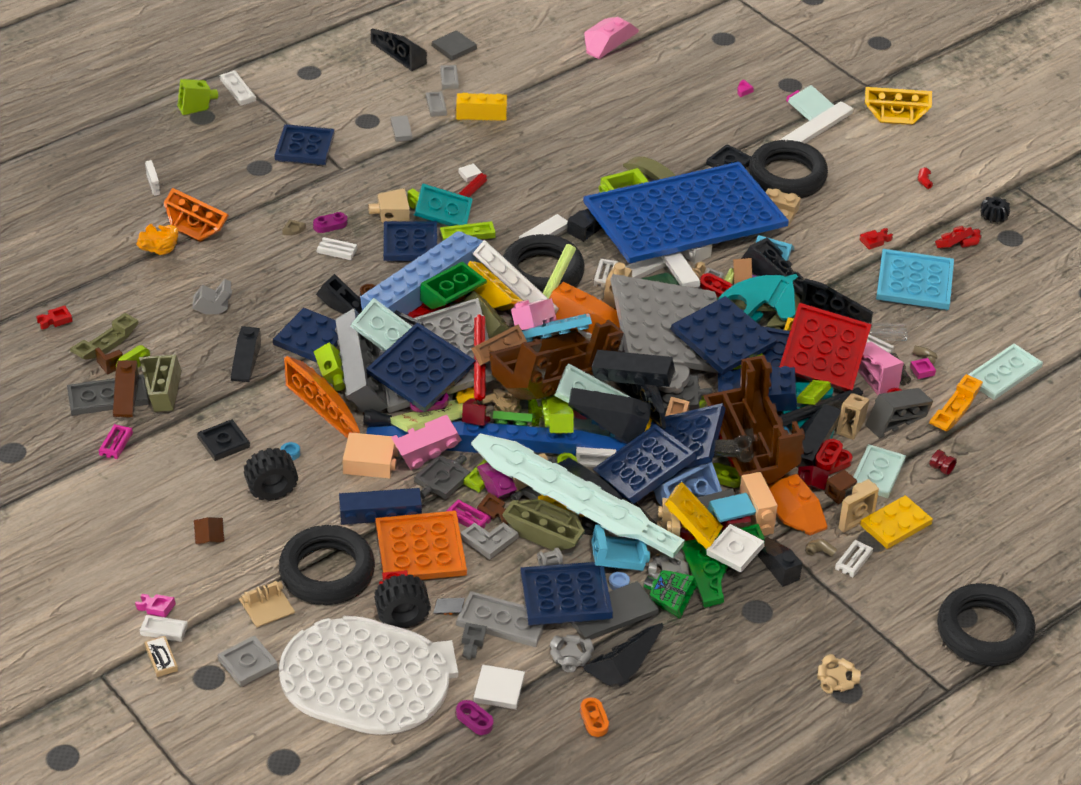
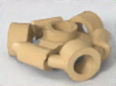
(832, 676)

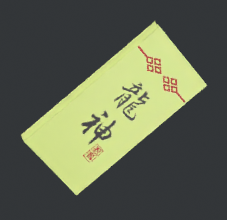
(417, 419)

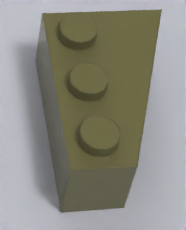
(162, 380)

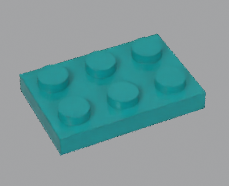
(442, 206)

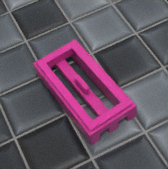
(120, 440)
(466, 518)

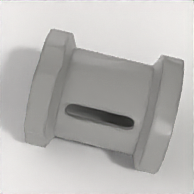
(555, 555)

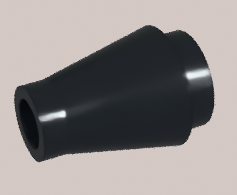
(376, 419)

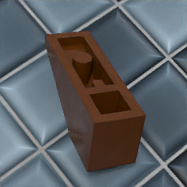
(125, 388)

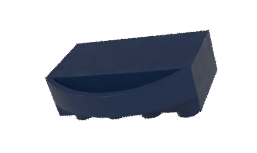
(782, 390)

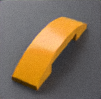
(957, 404)

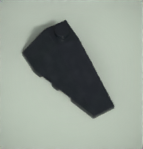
(768, 260)
(825, 298)
(624, 658)

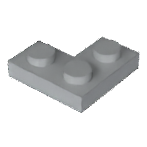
(489, 543)

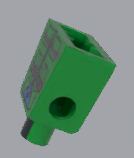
(671, 591)

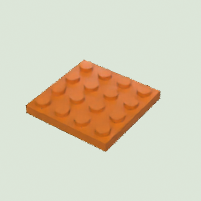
(422, 544)

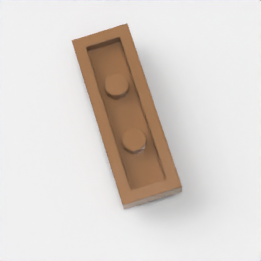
(508, 338)

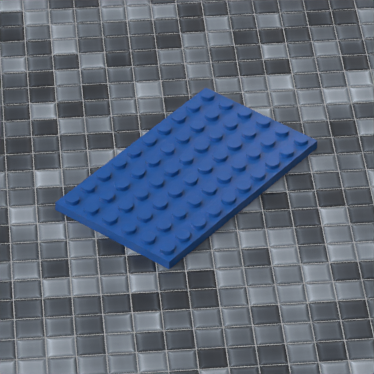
(684, 212)

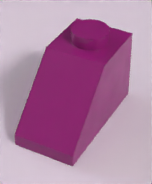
(496, 482)

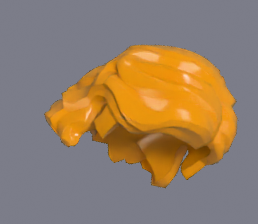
(156, 241)

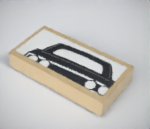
(161, 656)

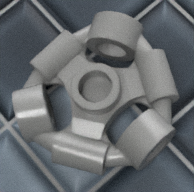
(676, 564)
(571, 656)

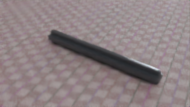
(809, 410)

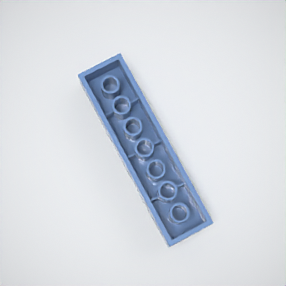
(402, 289)

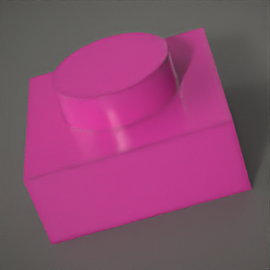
(922, 368)

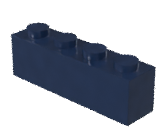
(368, 505)

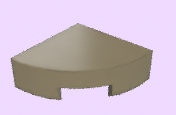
(293, 227)

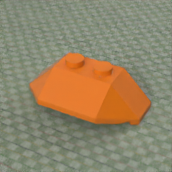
(193, 216)
(797, 505)

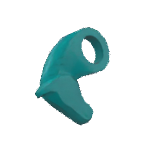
(769, 289)

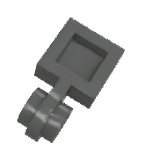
(472, 638)

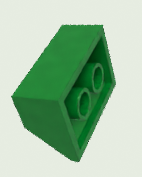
(450, 285)

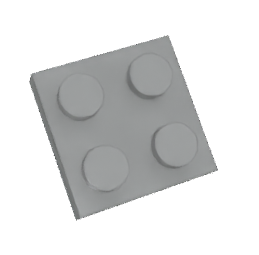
(247, 661)

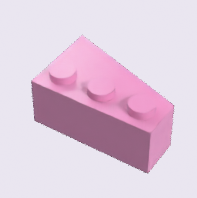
(533, 314)
(880, 369)
(427, 442)

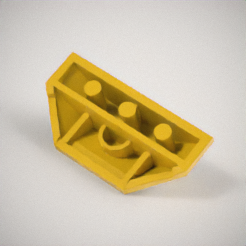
(897, 105)
(494, 291)

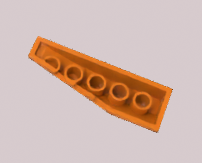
(576, 302)
(319, 395)

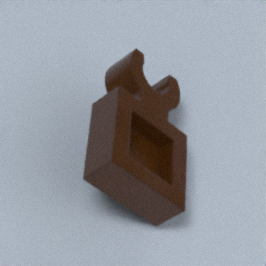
(493, 507)

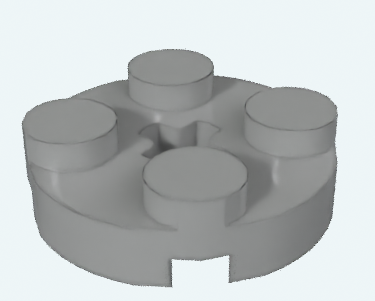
(680, 378)

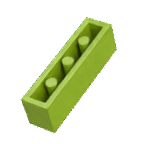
(557, 415)

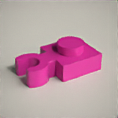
(156, 606)

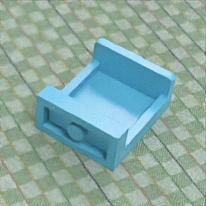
(618, 551)

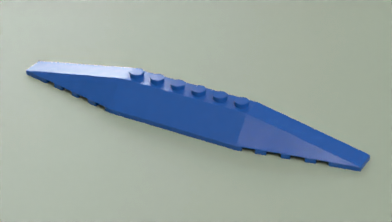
(534, 438)

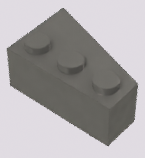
(896, 409)

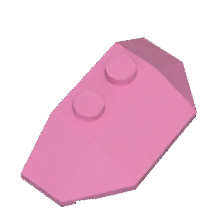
(607, 36)

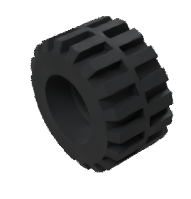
(270, 474)
(402, 601)

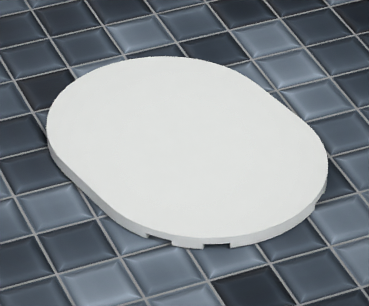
(364, 675)

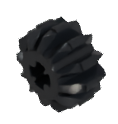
(995, 209)

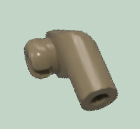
(925, 352)
(820, 545)

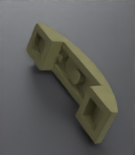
(649, 167)
(107, 341)

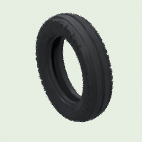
(792, 151)
(545, 245)
(326, 591)
(981, 651)

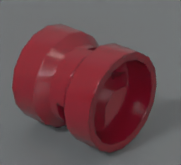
(943, 462)

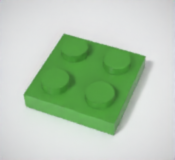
(519, 419)

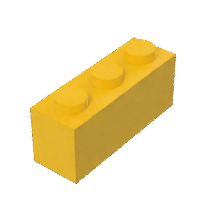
(481, 106)

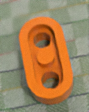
(595, 721)

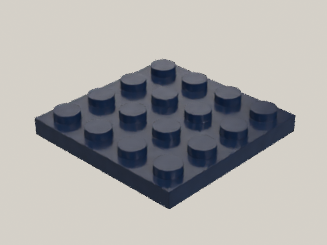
(723, 335)
(421, 367)
(697, 431)
(644, 463)
(565, 593)

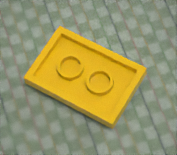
(693, 515)
(896, 522)

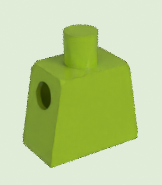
(194, 96)
(330, 365)

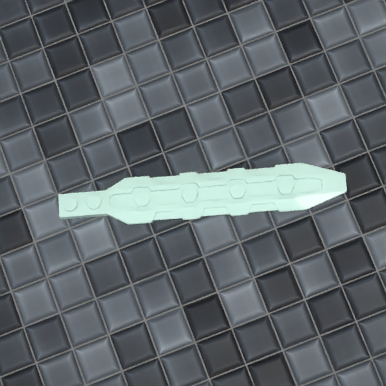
(575, 493)

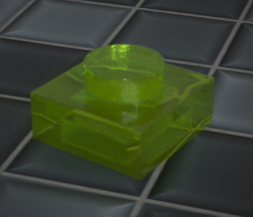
(535, 411)

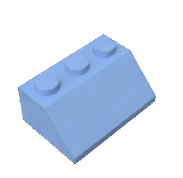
(698, 479)

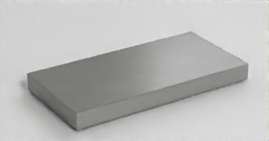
(501, 617)

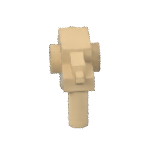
(504, 401)

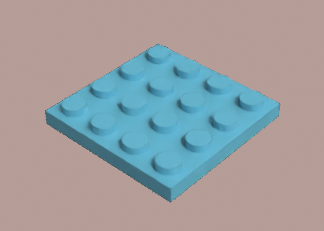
(915, 279)
(562, 325)

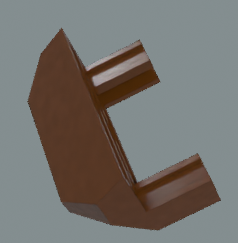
(537, 366)
(754, 415)

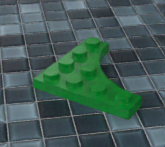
(709, 571)

